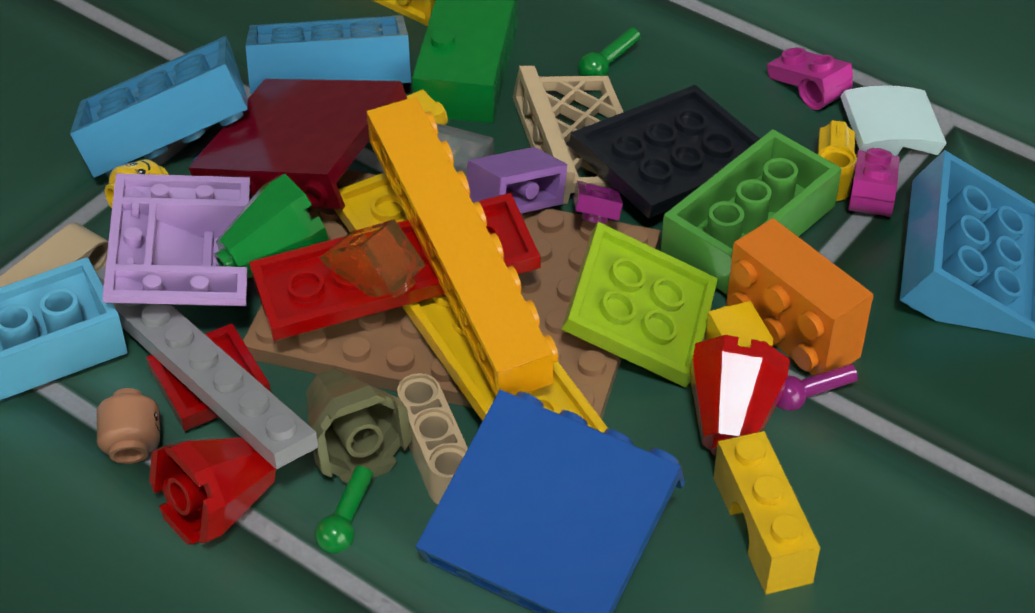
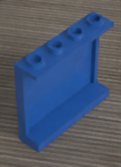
(549, 509)

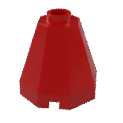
(735, 387)
(208, 484)

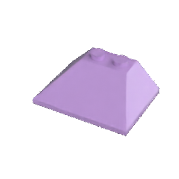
(167, 237)

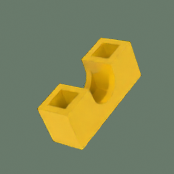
(779, 535)

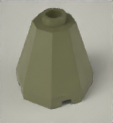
(355, 425)

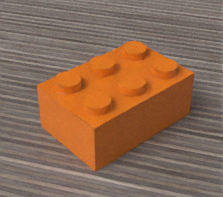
(801, 296)

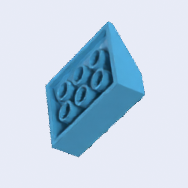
(329, 50)
(160, 108)
(970, 250)

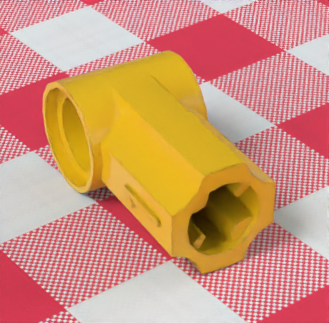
(837, 145)

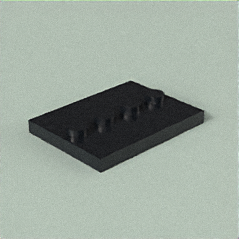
(663, 148)

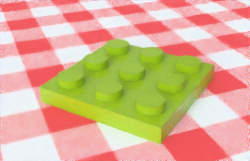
(640, 304)

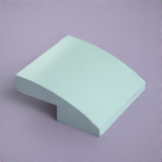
(893, 119)

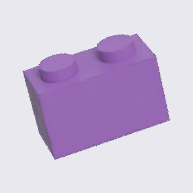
(528, 174)

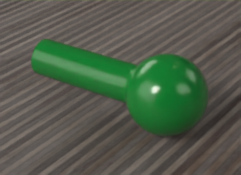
(598, 63)
(335, 531)

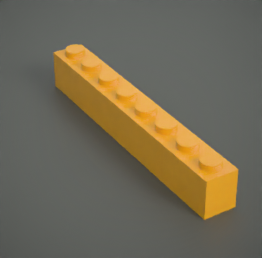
(461, 250)

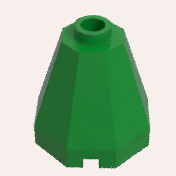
(270, 225)

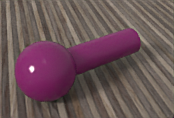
(798, 390)

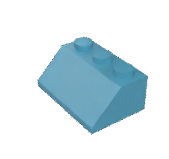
(55, 327)

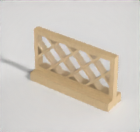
(549, 134)

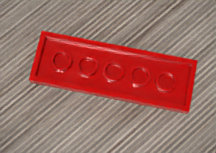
(307, 295)

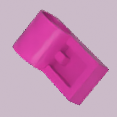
(818, 77)
(875, 182)

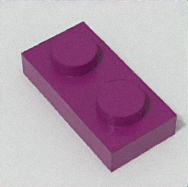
(597, 202)

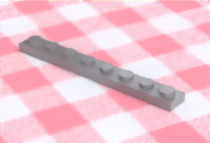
(218, 381)

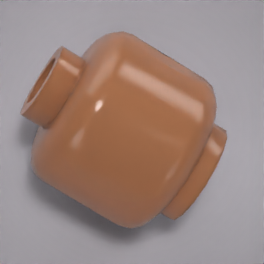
(128, 426)

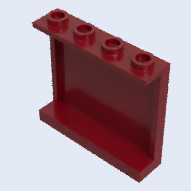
(301, 131)

